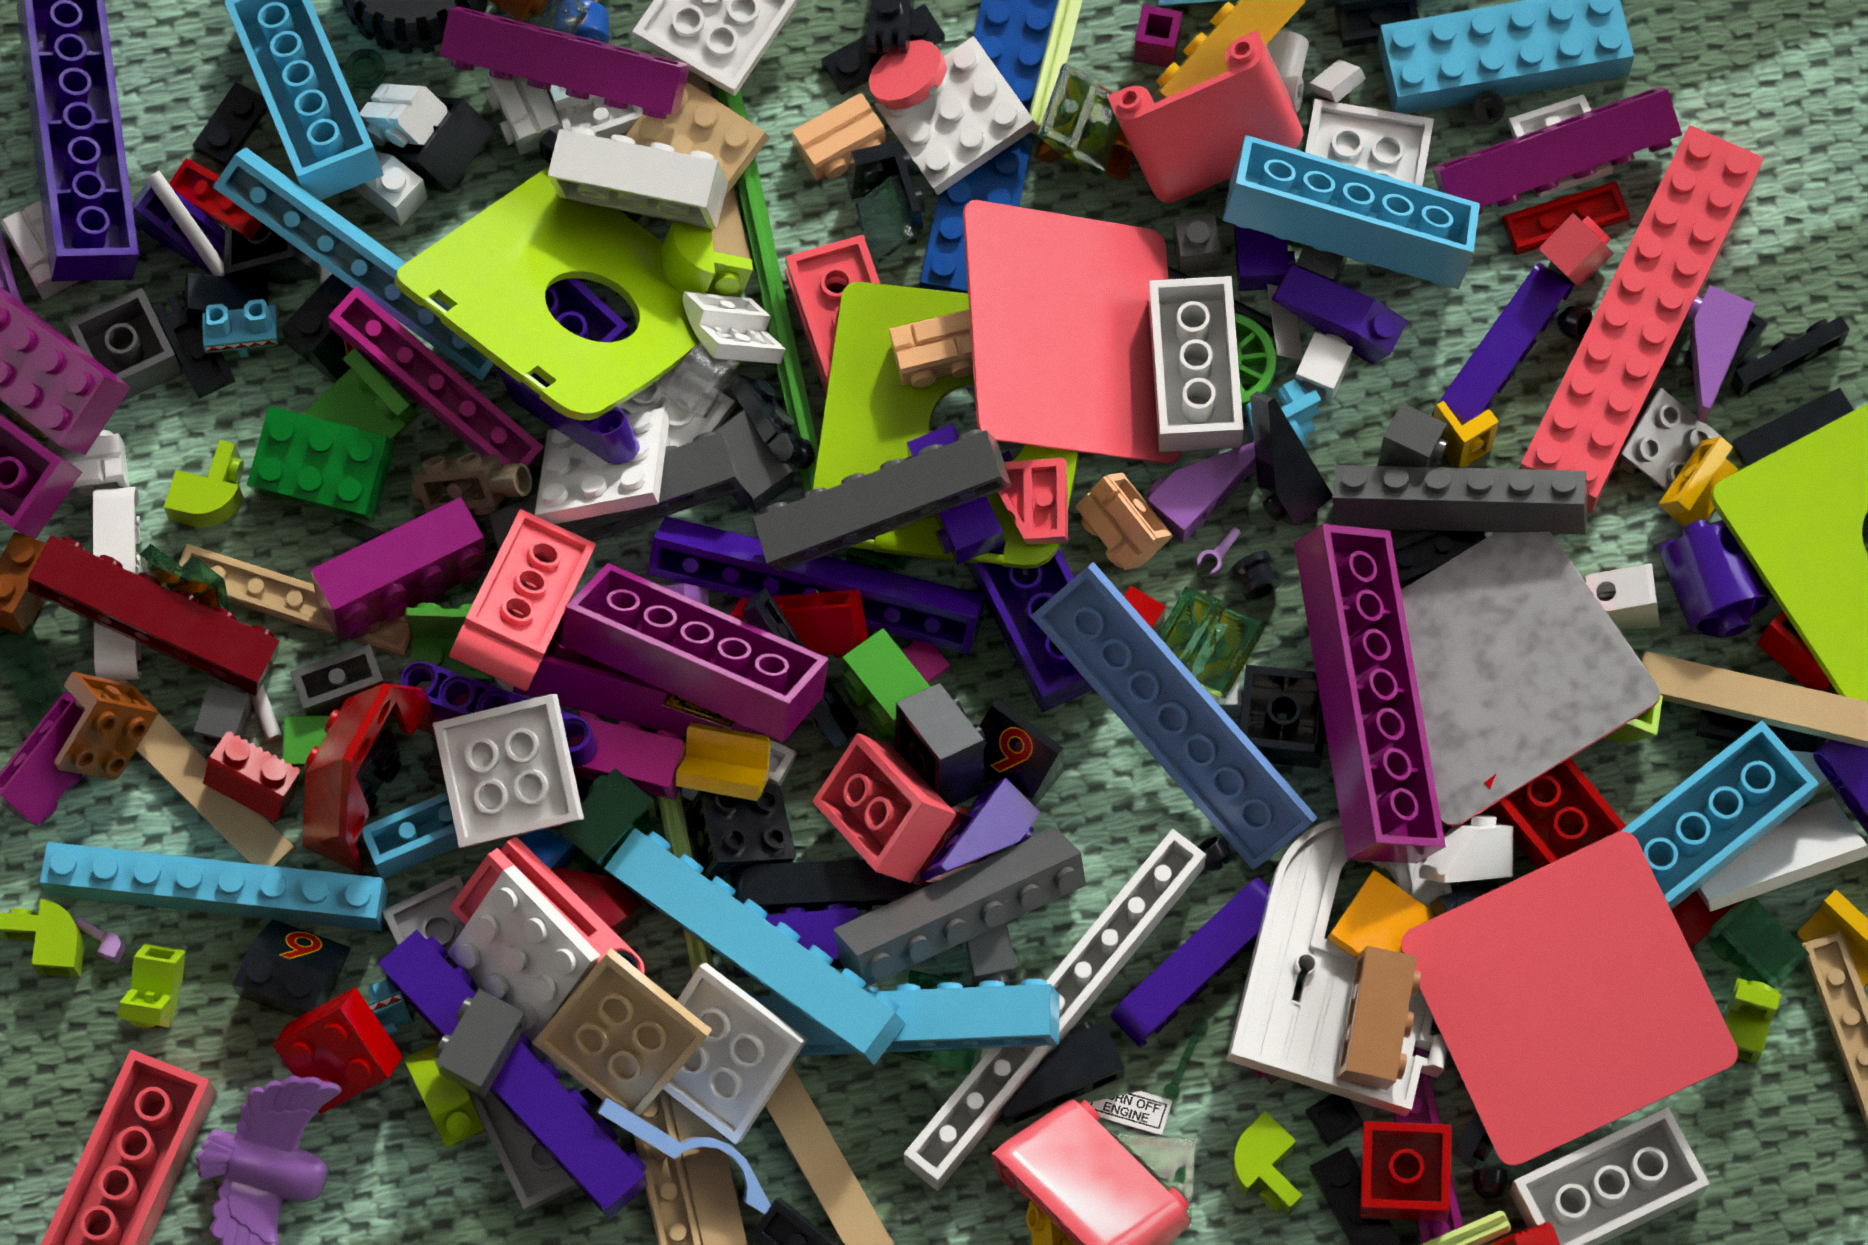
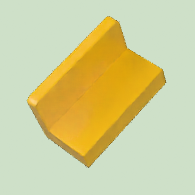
(1469, 440)
(1690, 492)
(725, 762)
(1836, 916)

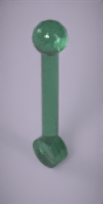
(1199, 1027)

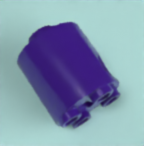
(1713, 580)

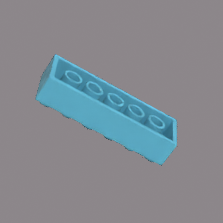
(1503, 51)
(305, 94)
(1352, 212)
(1721, 811)

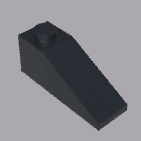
(1284, 468)
(1073, 1069)

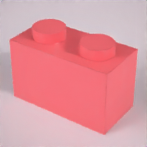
(1577, 248)

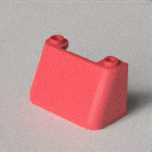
(1197, 133)
(1089, 1181)

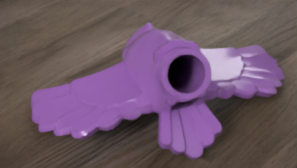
(264, 1160)

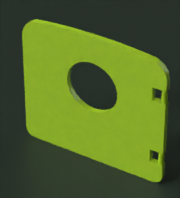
(496, 284)
(875, 416)
(1802, 532)

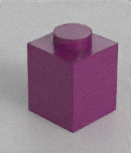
(1157, 36)

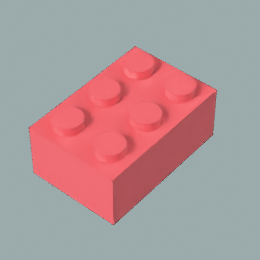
(883, 808)

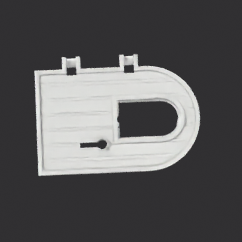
(1306, 1036)

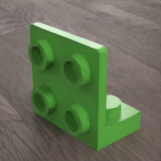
(364, 401)
(434, 634)

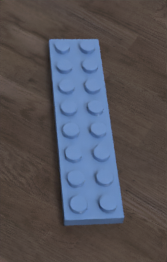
(1173, 716)

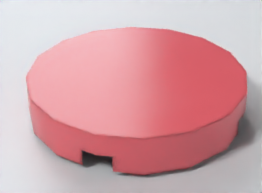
(905, 77)

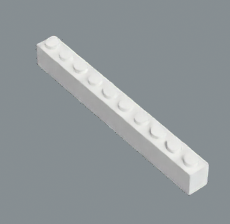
(1079, 983)

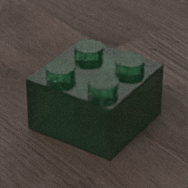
(609, 816)

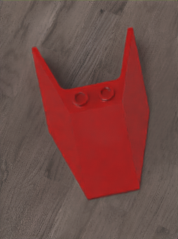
(332, 796)

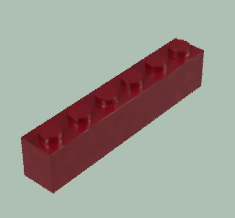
(153, 614)

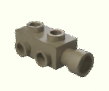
(474, 478)

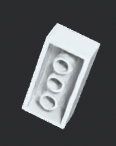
(638, 177)
(1195, 364)
(1613, 1183)

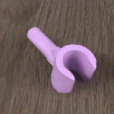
(1219, 552)
(111, 946)

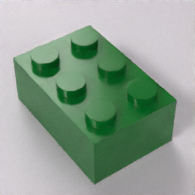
(321, 463)

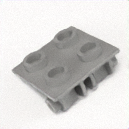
(1664, 440)

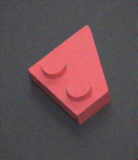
(1038, 499)

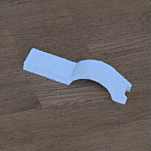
(753, 1191)

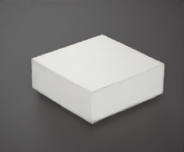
(1337, 80)

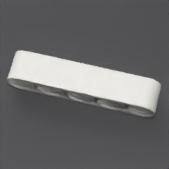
(116, 535)

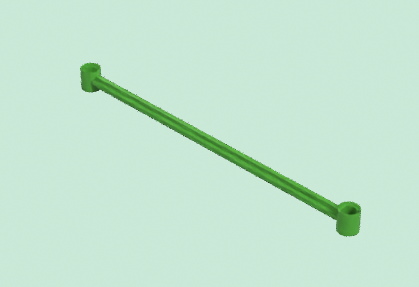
(774, 297)

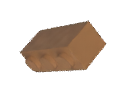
(1378, 1018)

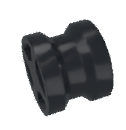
(1256, 575)

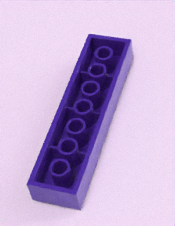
(78, 140)

